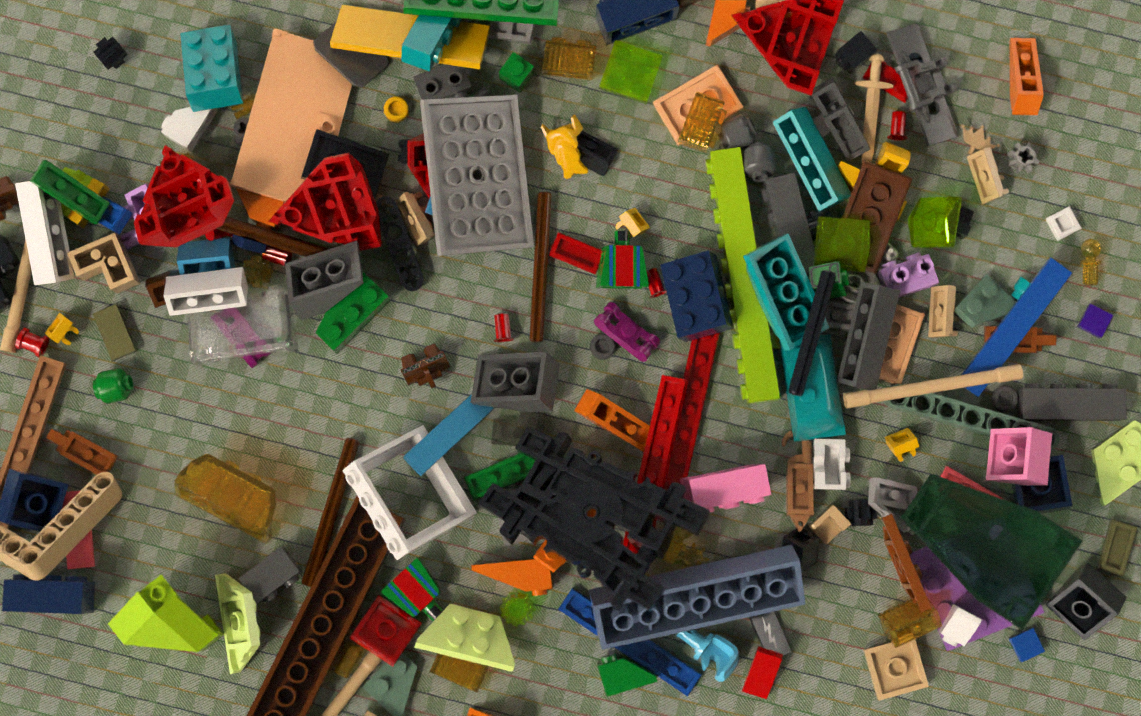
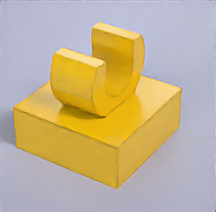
(634, 222)
(59, 328)
(902, 442)

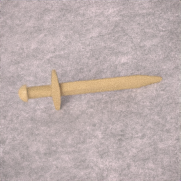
(872, 103)

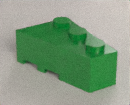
(351, 314)

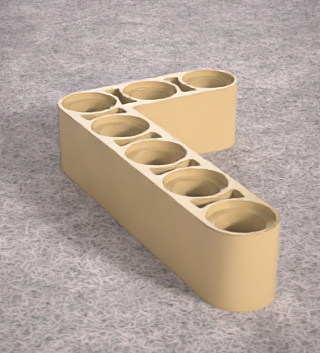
(63, 532)

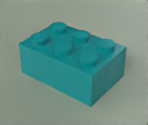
(211, 68)

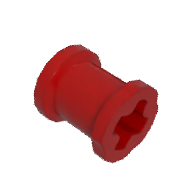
(32, 342)

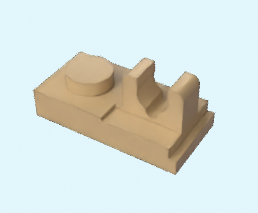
(986, 175)
(414, 218)
(941, 311)

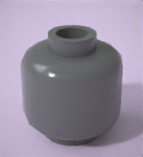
(738, 132)
(759, 161)

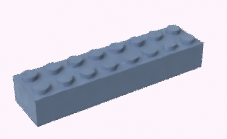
(703, 597)

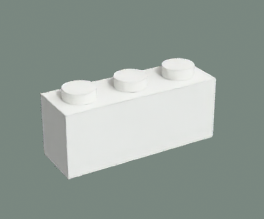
(206, 291)

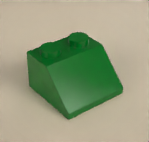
(622, 675)

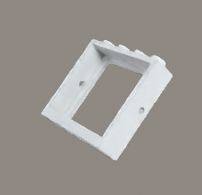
(439, 474)

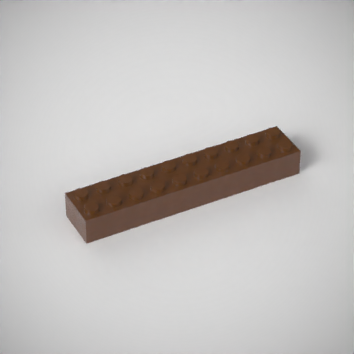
(324, 617)

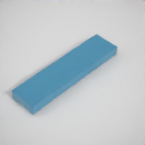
(445, 435)

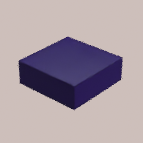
(1095, 321)

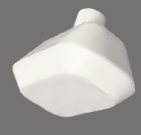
(890, 253)

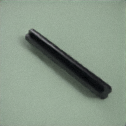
(812, 333)

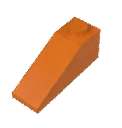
(1025, 77)
(613, 419)
(522, 574)

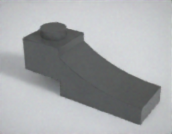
(840, 119)

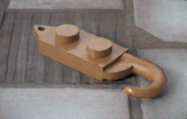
(799, 484)

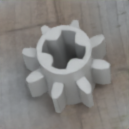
(1016, 159)

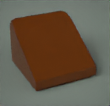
(155, 288)

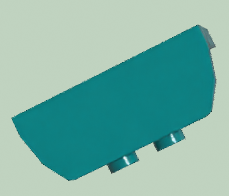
(782, 289)
(819, 410)

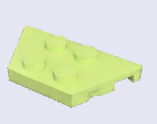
(1118, 462)
(238, 621)
(468, 636)

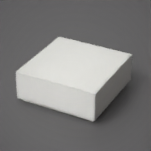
(1063, 223)

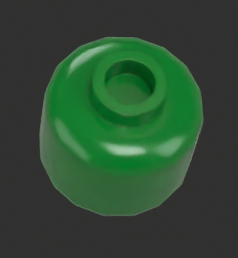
(112, 385)

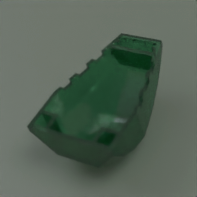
(991, 545)

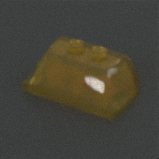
(228, 495)

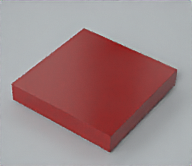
(385, 630)

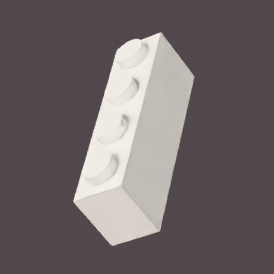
(44, 235)

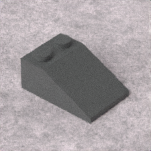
(323, 279)
(516, 381)

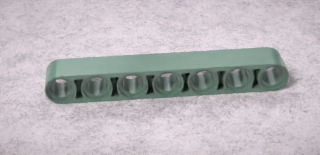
(959, 410)

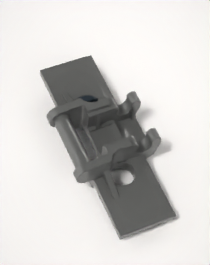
(916, 64)

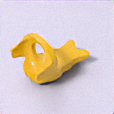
(563, 144)

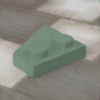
(393, 685)

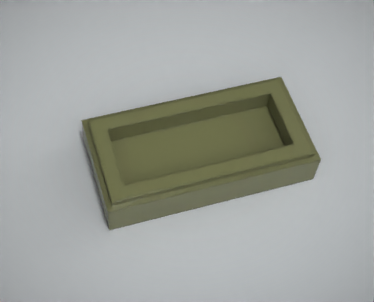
(114, 332)
(1116, 547)

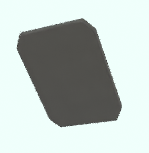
(355, 66)

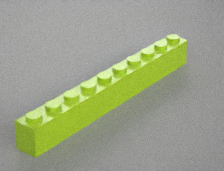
(737, 240)

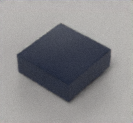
(248, 244)

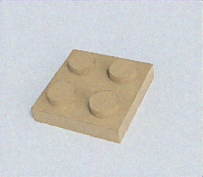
(895, 669)

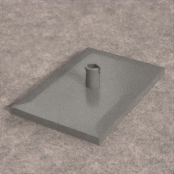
(476, 174)

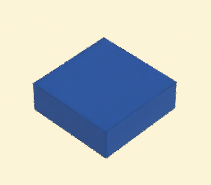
(1026, 645)

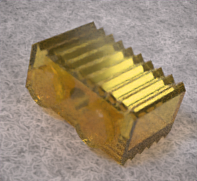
(569, 59)
(701, 122)
(908, 623)
(459, 671)

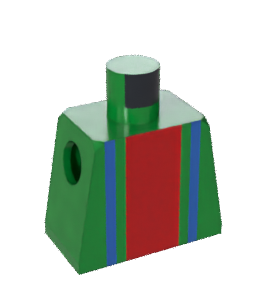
(622, 265)
(415, 591)

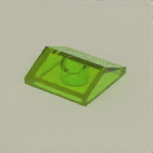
(934, 222)
(843, 242)

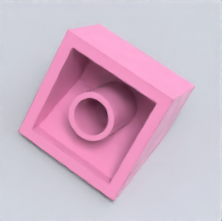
(1019, 456)

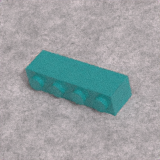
(426, 40)
(812, 158)

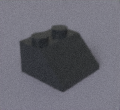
(1086, 601)

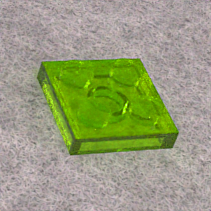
(630, 72)

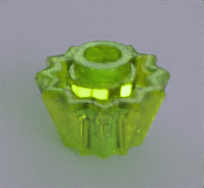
(517, 608)

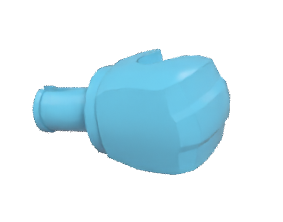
(713, 648)

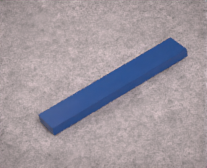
(1018, 320)
(643, 652)

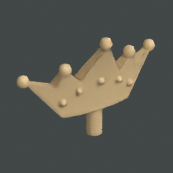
(976, 139)

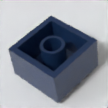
(1049, 497)
(31, 500)

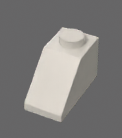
(187, 127)
(959, 626)

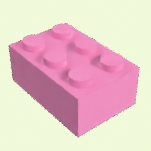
(728, 487)

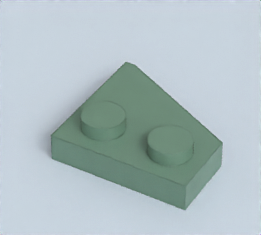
(984, 303)

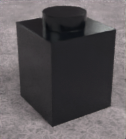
(855, 53)

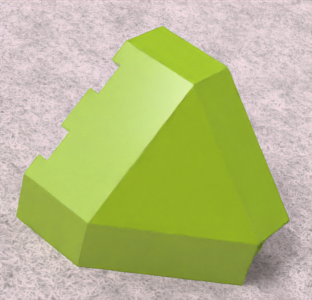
(162, 620)

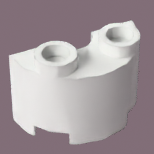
(829, 464)

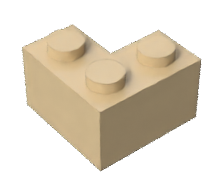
(107, 257)

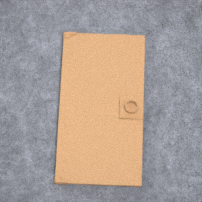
(291, 102)

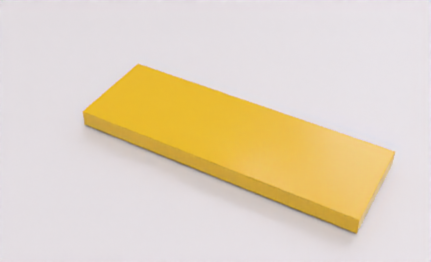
(385, 31)

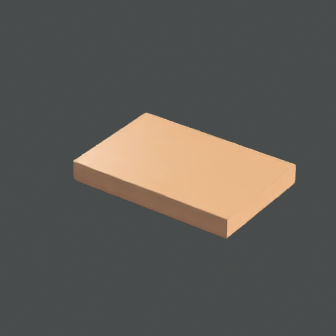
(676, 104)
(900, 344)

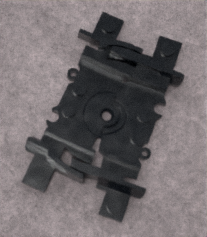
(555, 508)

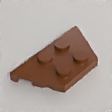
(908, 573)

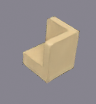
(829, 524)

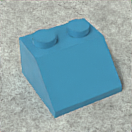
(205, 256)

